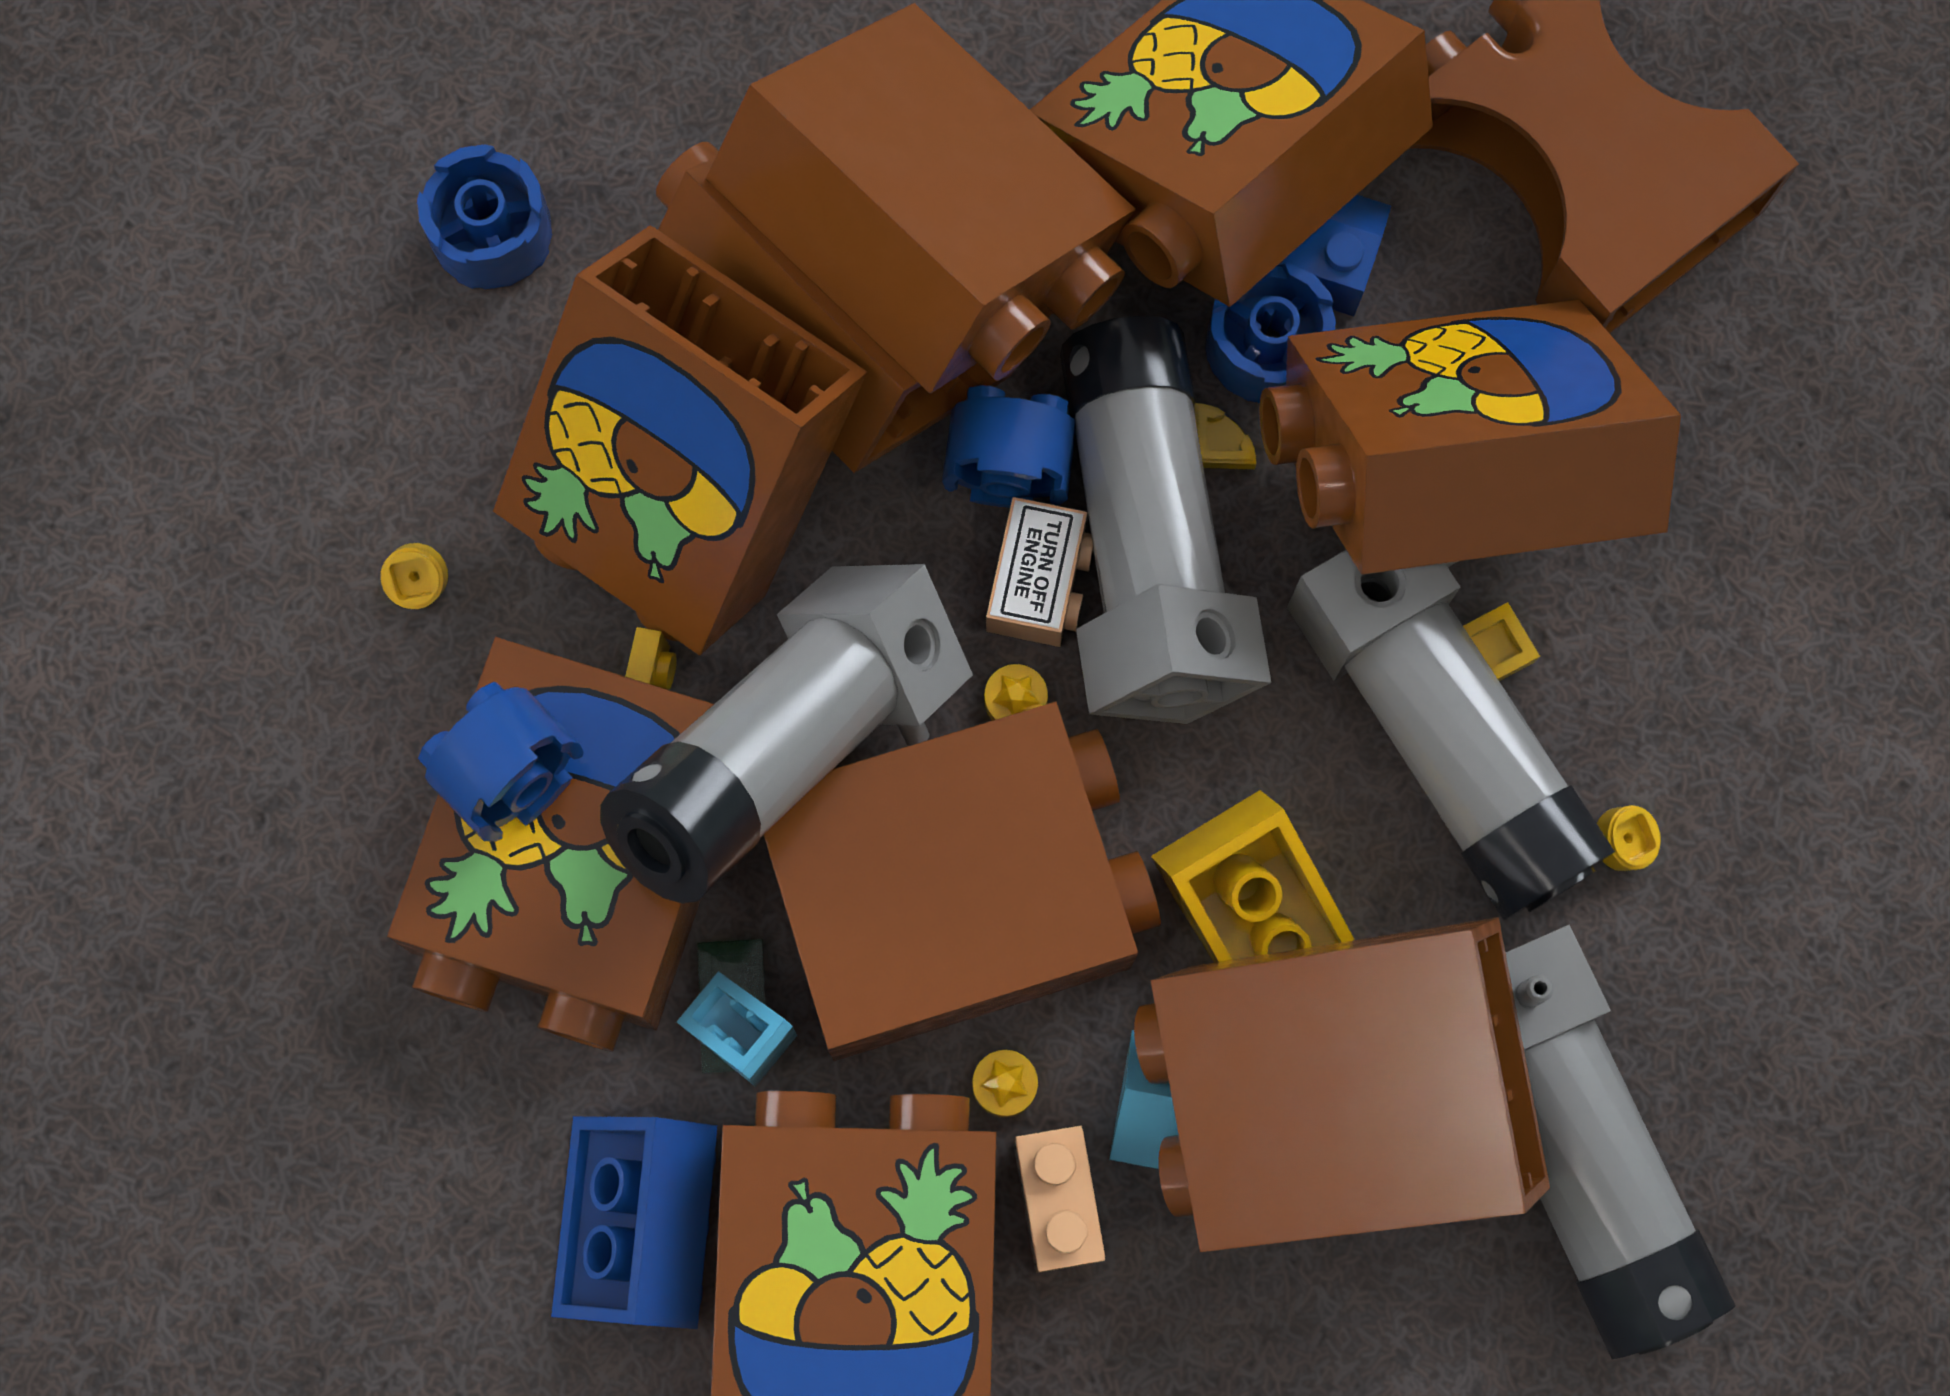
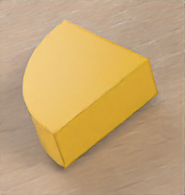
(1222, 440)

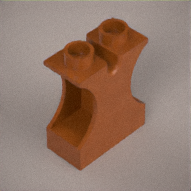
(1608, 167)

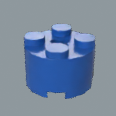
(491, 250)
(1284, 301)
(1009, 447)
(500, 760)

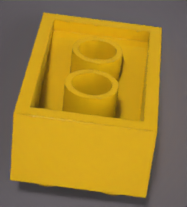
(1250, 884)

